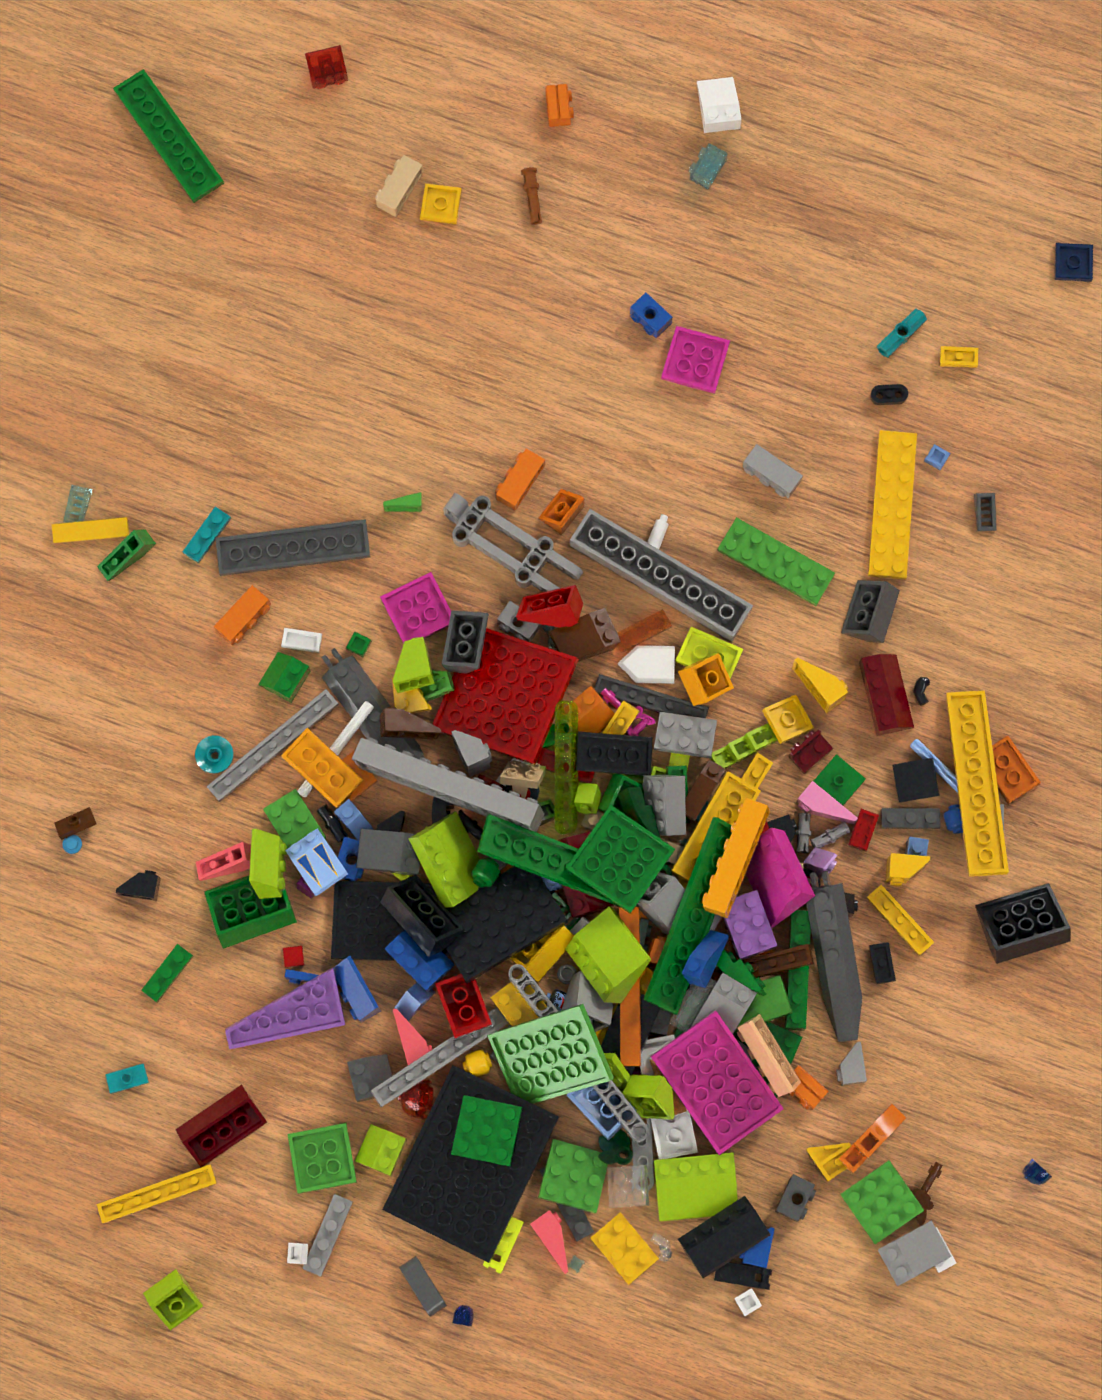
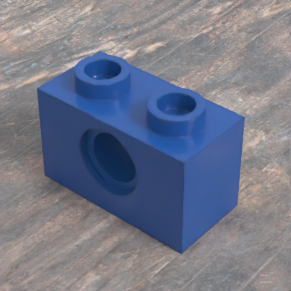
(647, 305)
(350, 848)

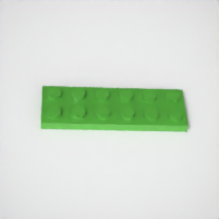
(776, 561)

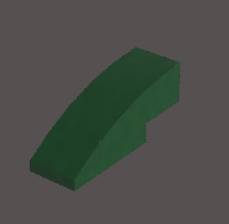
(635, 808)

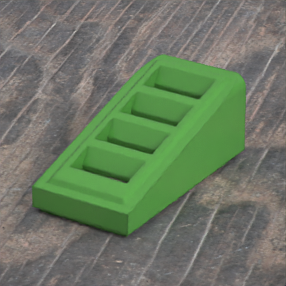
(407, 503)

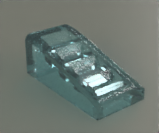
(85, 502)

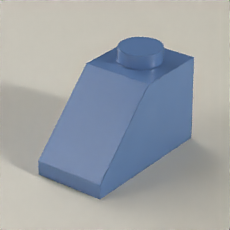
(352, 818)

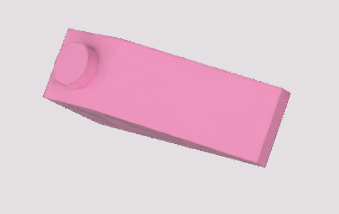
(821, 804)

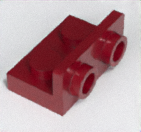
(810, 751)

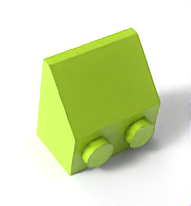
(650, 1096)
(381, 1150)
(172, 1299)

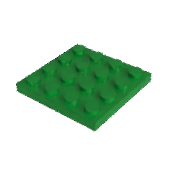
(620, 859)

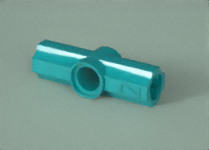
(909, 326)

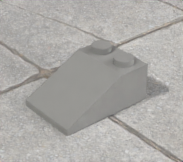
(729, 1000)
(914, 1253)

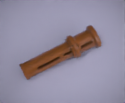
(531, 188)

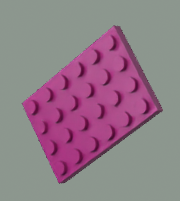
(717, 1082)

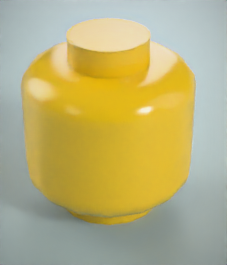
(477, 1063)

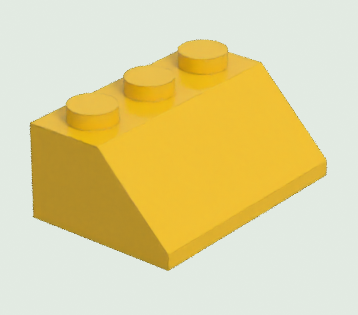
(544, 953)

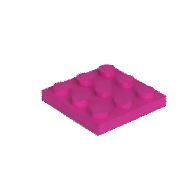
(695, 359)
(417, 608)

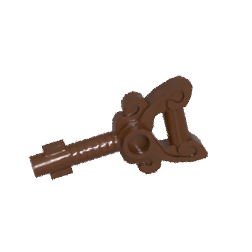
(922, 1194)

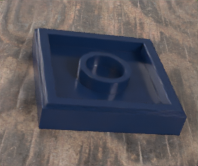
(1074, 262)

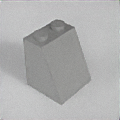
(662, 901)
(582, 992)

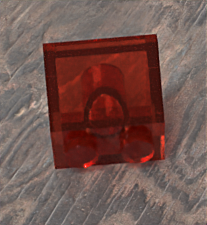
(326, 67)

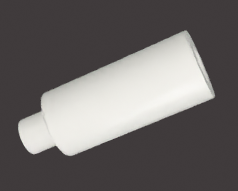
(658, 531)

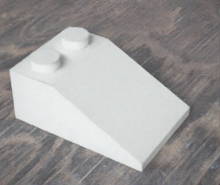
(719, 105)

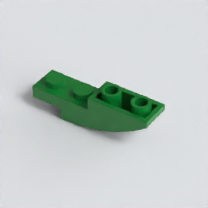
(740, 972)

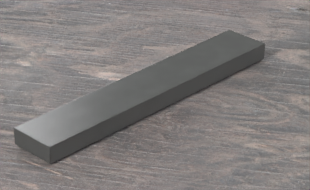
(649, 698)

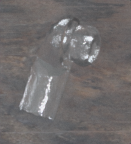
(664, 1245)

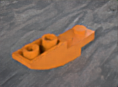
(872, 1138)

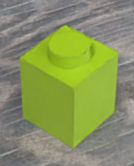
(587, 798)

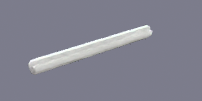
(343, 739)

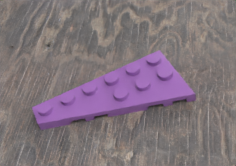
(301, 1011)

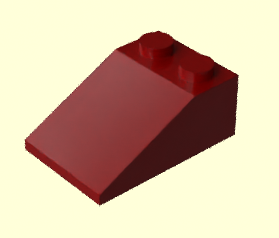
(552, 608)
(463, 1005)

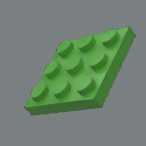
(322, 1158)
(573, 1176)
(882, 1202)

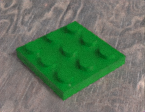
(486, 1130)

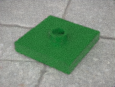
(839, 780)

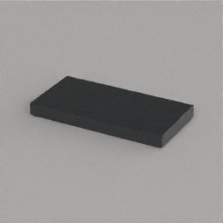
(613, 753)
(611, 1041)

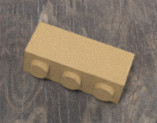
(399, 185)

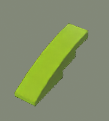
(744, 746)

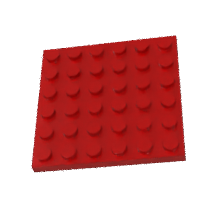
(509, 696)

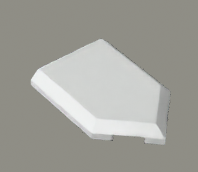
(650, 664)

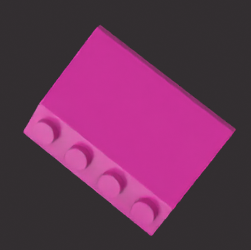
(778, 876)

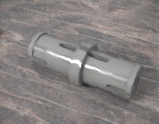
(803, 833)
(830, 835)

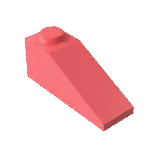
(225, 862)
(413, 1043)
(550, 1233)

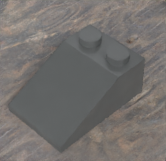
(387, 852)

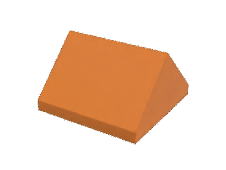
(562, 510)

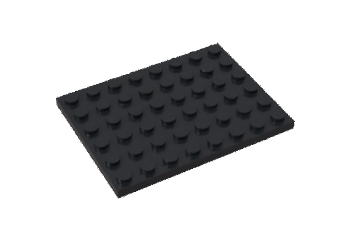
(460, 1196)

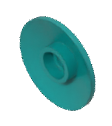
(211, 745)

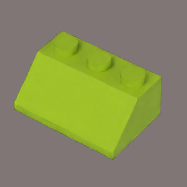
(267, 864)

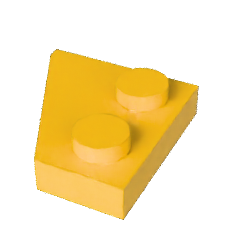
(411, 700)
(827, 1159)

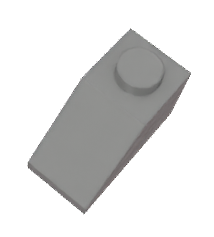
(852, 1067)

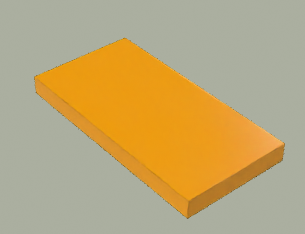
(322, 768)

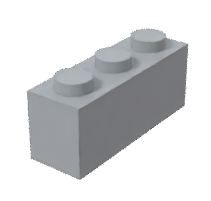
(772, 471)

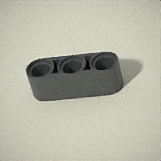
(422, 1286)

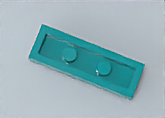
(206, 535)

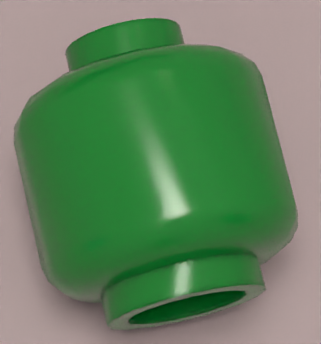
(485, 872)

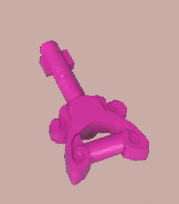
(646, 720)

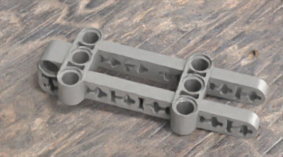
(459, 512)

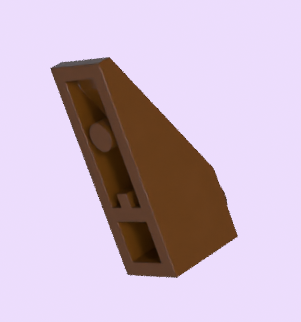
(402, 724)
(703, 789)

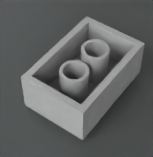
(667, 798)

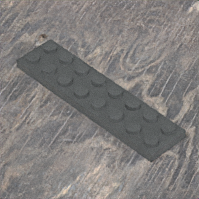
(292, 547)

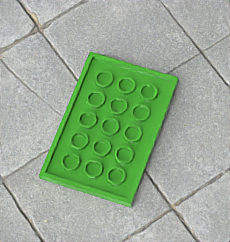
(551, 1055)

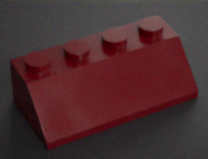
(886, 693)
(579, 902)
(221, 1126)

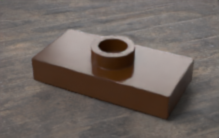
(75, 823)

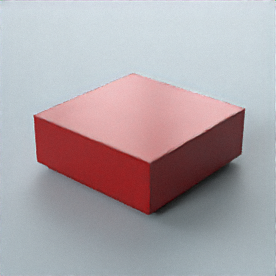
(293, 956)

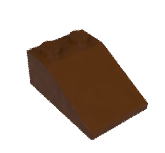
(588, 638)

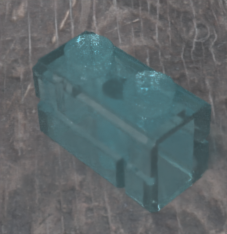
(708, 166)

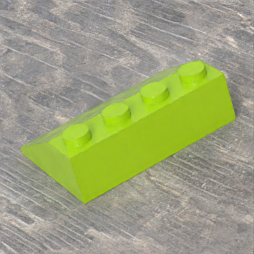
(447, 859)
(608, 956)
(694, 1186)

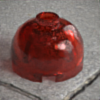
(417, 1099)

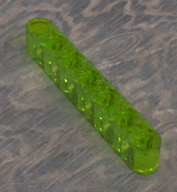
(561, 757)

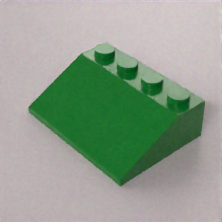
(242, 915)

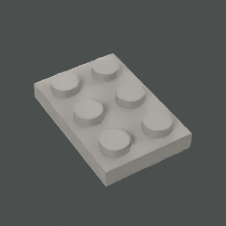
(685, 735)

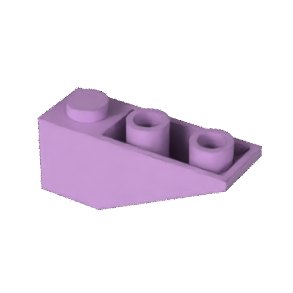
(819, 861)

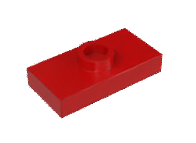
(863, 830)

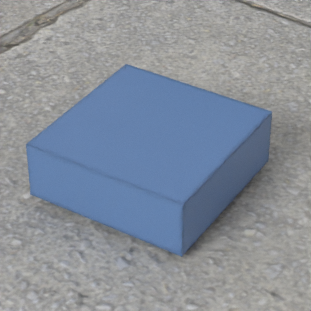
(937, 457)

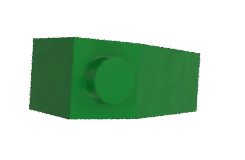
(126, 553)

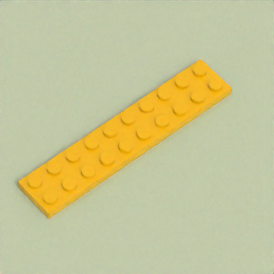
(977, 783)

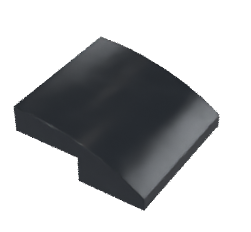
(916, 780)

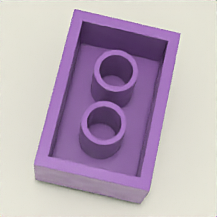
(749, 926)

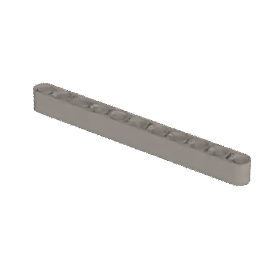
(605, 1094)

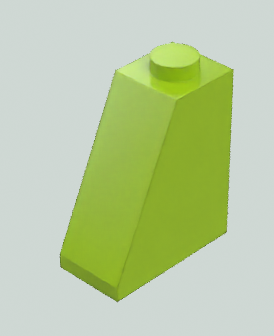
(413, 666)

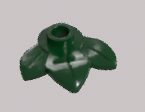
(614, 1147)

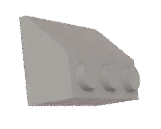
(473, 753)

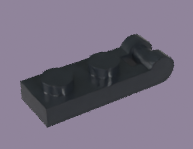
(743, 1275)

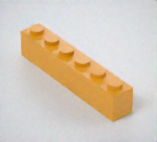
(736, 858)

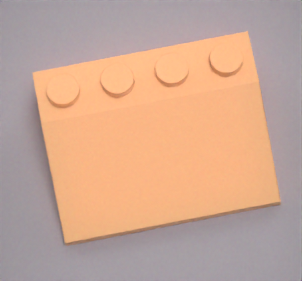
(768, 1055)

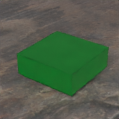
(358, 644)

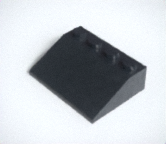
(1023, 923)

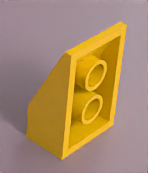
(822, 685)

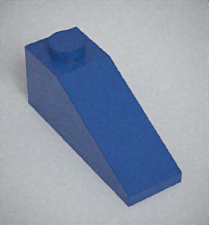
(704, 959)

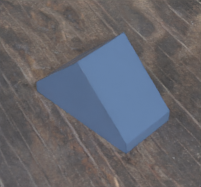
(413, 1001)

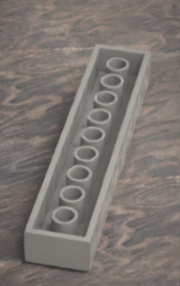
(661, 575)
(447, 785)

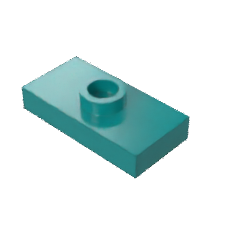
(127, 1078)

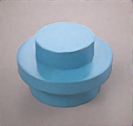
(72, 844)

